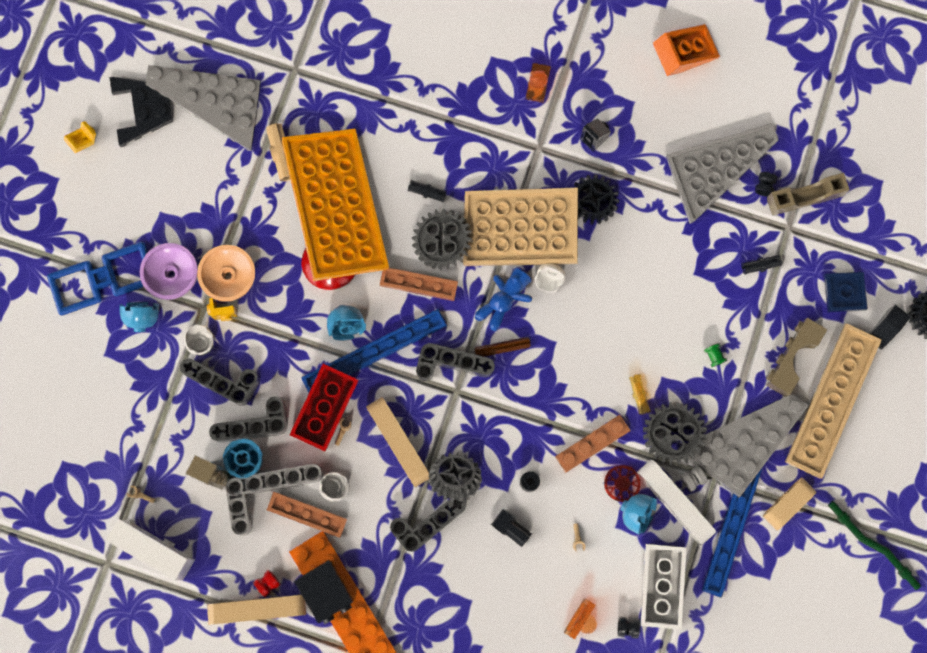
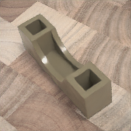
(821, 191)
(784, 377)
(208, 473)

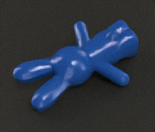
(503, 300)

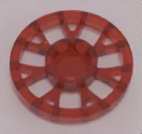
(622, 483)

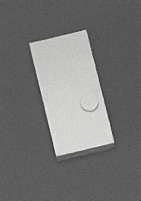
(150, 549)
(663, 586)

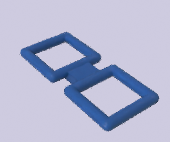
(97, 278)

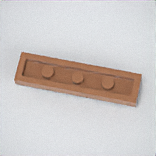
(419, 284)
(592, 443)
(307, 514)

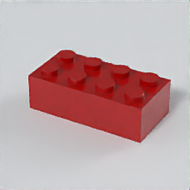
(324, 407)

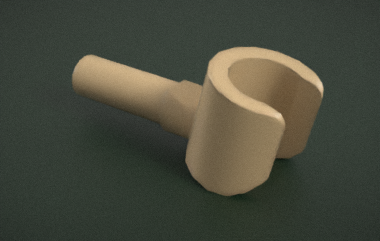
(342, 431)
(138, 494)
(577, 538)

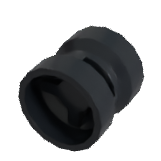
(766, 183)
(527, 483)
(628, 627)

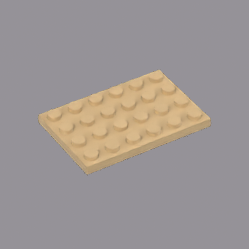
(522, 227)

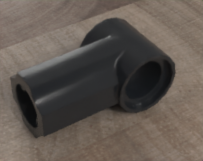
(507, 525)

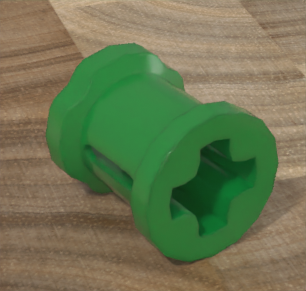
(715, 355)

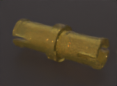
(639, 394)

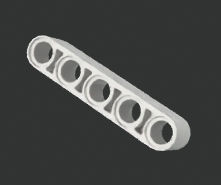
(676, 502)

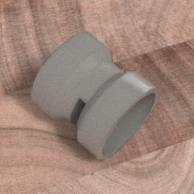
(694, 478)

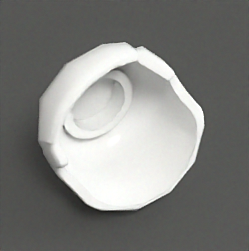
(549, 277)
(198, 340)
(334, 486)

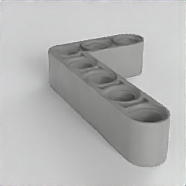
(265, 486)

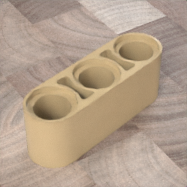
(789, 503)

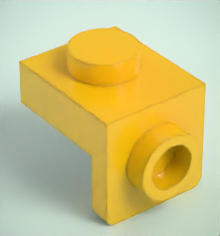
(81, 138)
(222, 313)

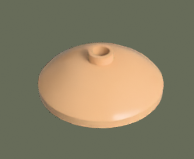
(220, 262)

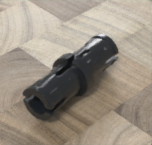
(427, 191)
(761, 264)

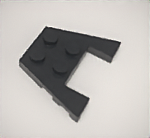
(150, 109)

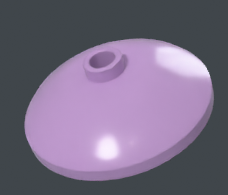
(162, 261)

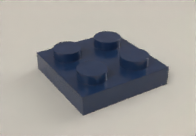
(845, 292)

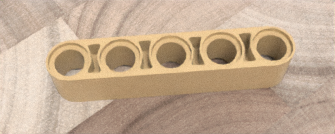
(398, 442)
(256, 609)

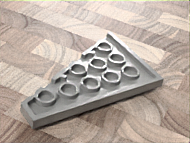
(219, 100)
(713, 167)
(742, 447)

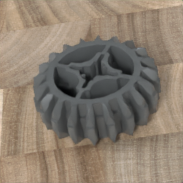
(455, 477)

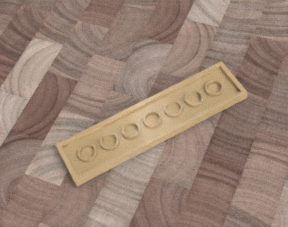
(833, 401)

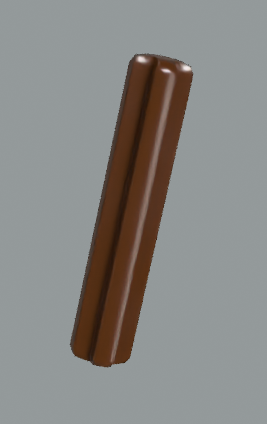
(502, 347)

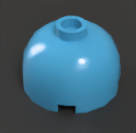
(139, 315)
(345, 322)
(242, 458)
(638, 512)

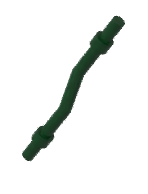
(844, 518)

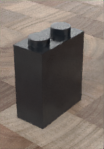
(324, 592)

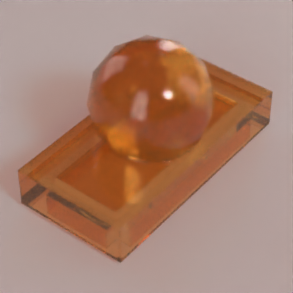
(538, 82)
(582, 620)

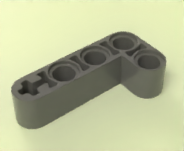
(456, 364)
(217, 379)
(248, 425)
(431, 520)

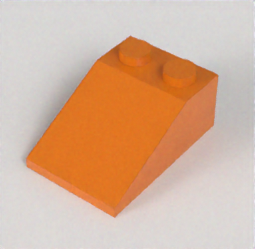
(685, 49)

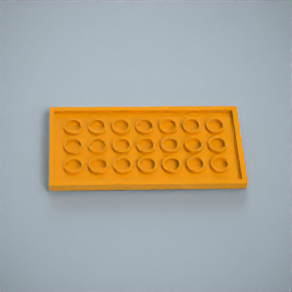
(334, 204)

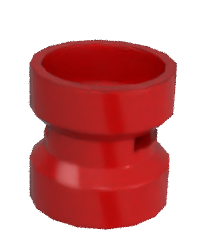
(269, 579)

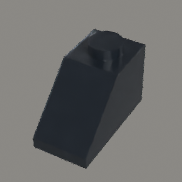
(595, 134)
(890, 325)

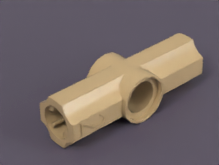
(275, 133)

